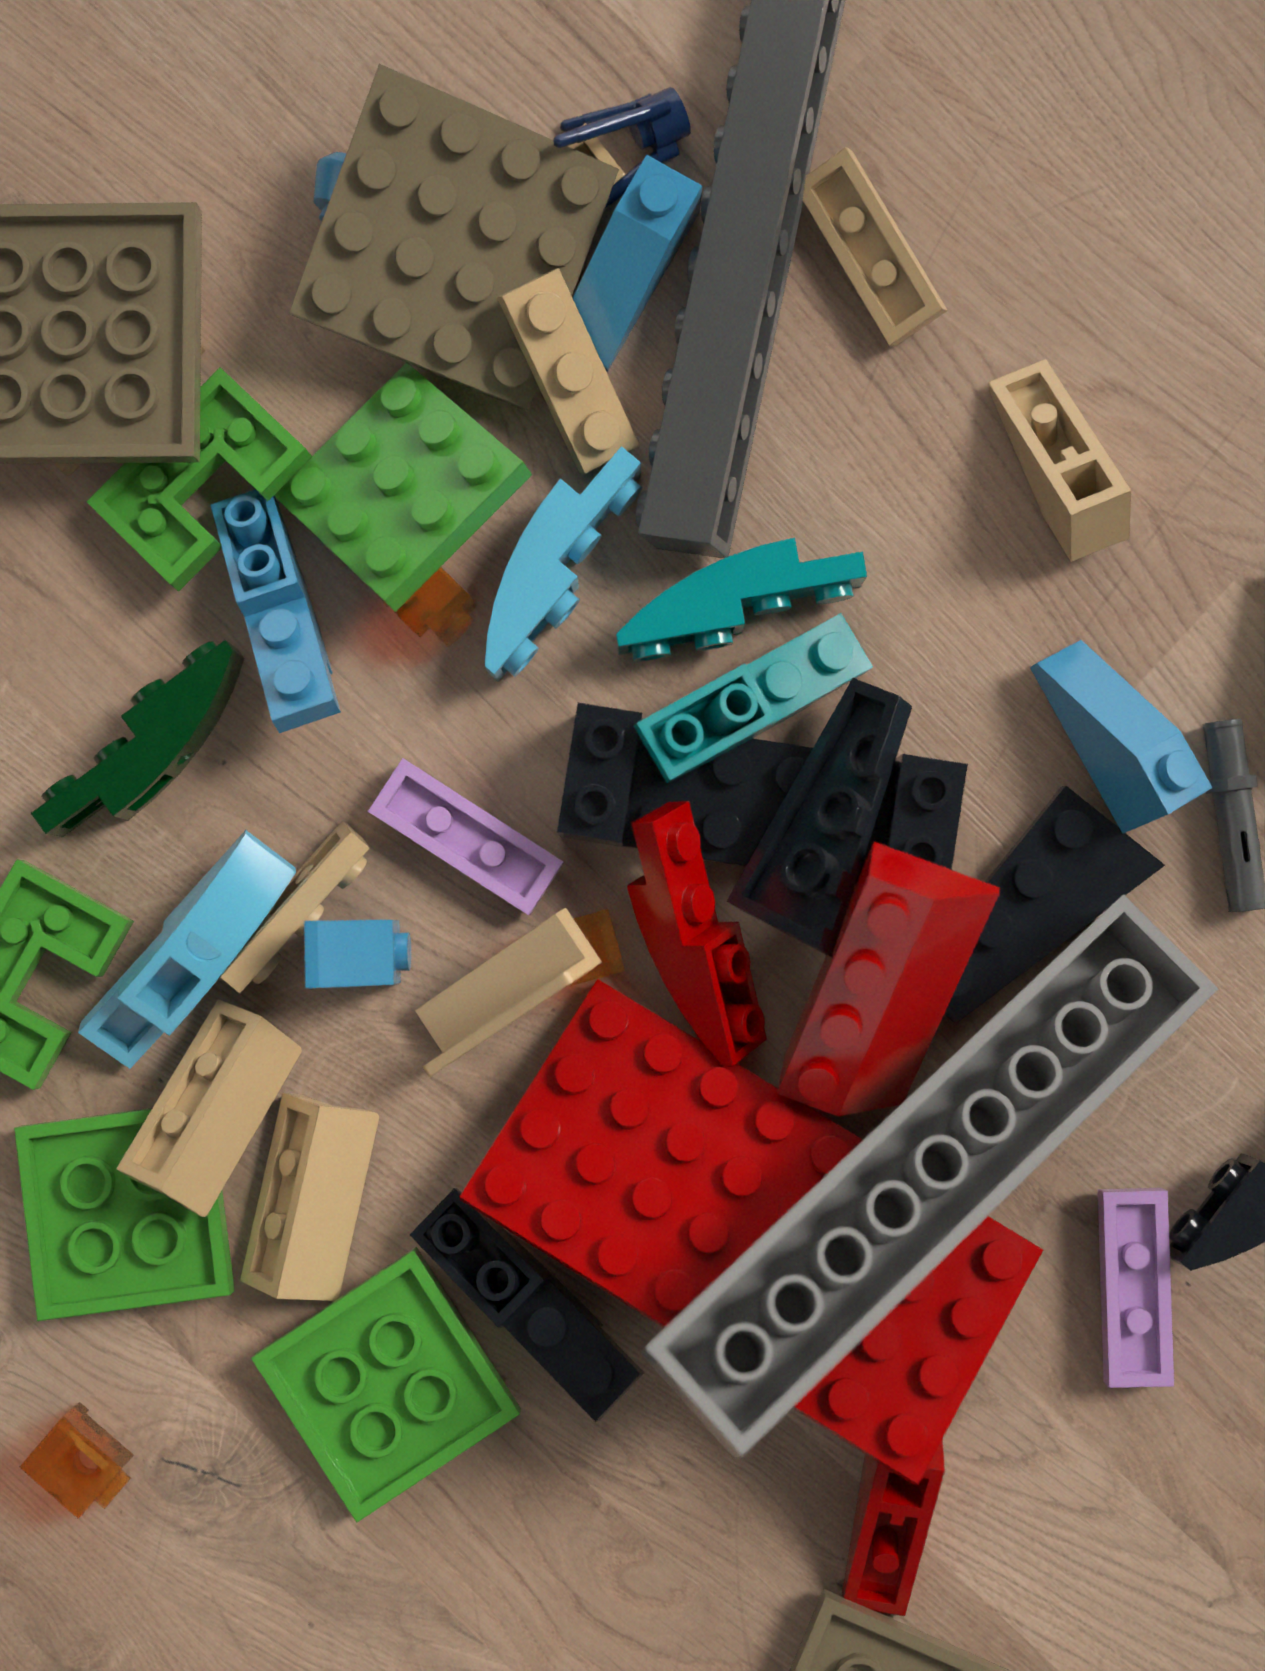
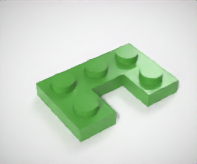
(147, 498)
(37, 916)

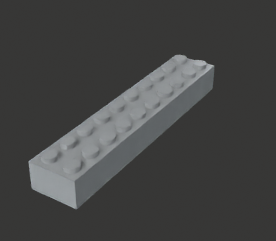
(926, 1177)

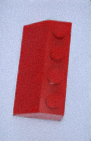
(885, 984)

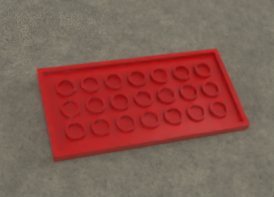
(667, 1167)

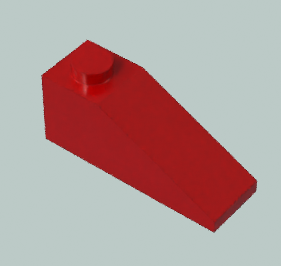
(890, 1535)

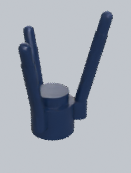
(652, 120)

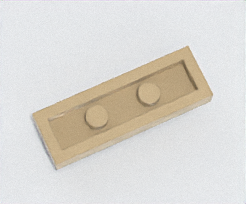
(871, 248)
(568, 370)
(332, 864)

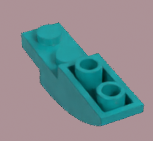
(711, 600)
(752, 698)

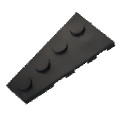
(822, 829)
(1051, 887)

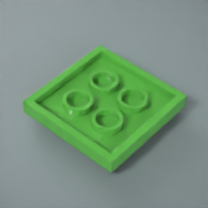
(403, 485)
(104, 1237)
(386, 1384)

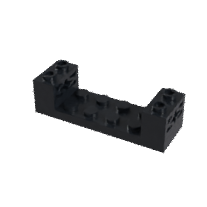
(738, 793)

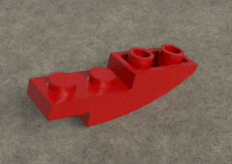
(693, 952)

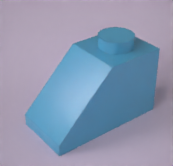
(355, 953)

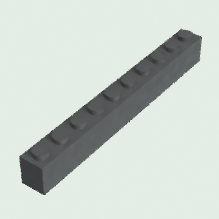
(738, 275)

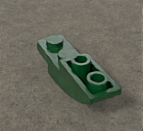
(169, 730)

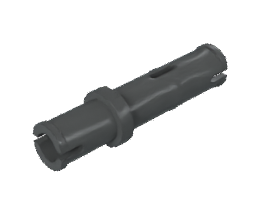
(1235, 814)

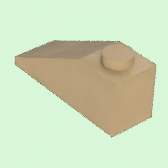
(1063, 461)

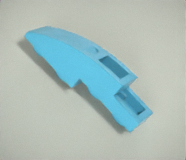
(536, 581)
(190, 951)

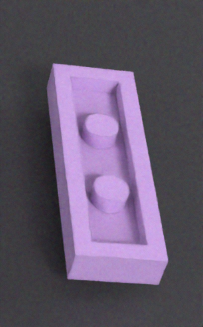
(466, 836)
(1135, 1287)

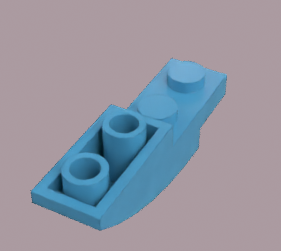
(276, 610)

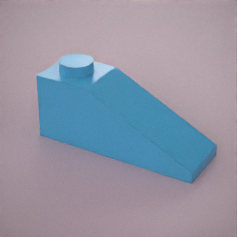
(635, 253)
(1121, 738)

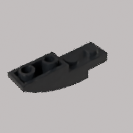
(1227, 1220)
(529, 1303)

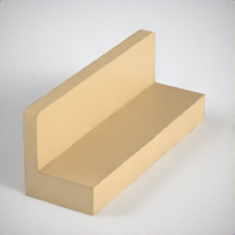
(506, 987)
(211, 1107)
(309, 1199)

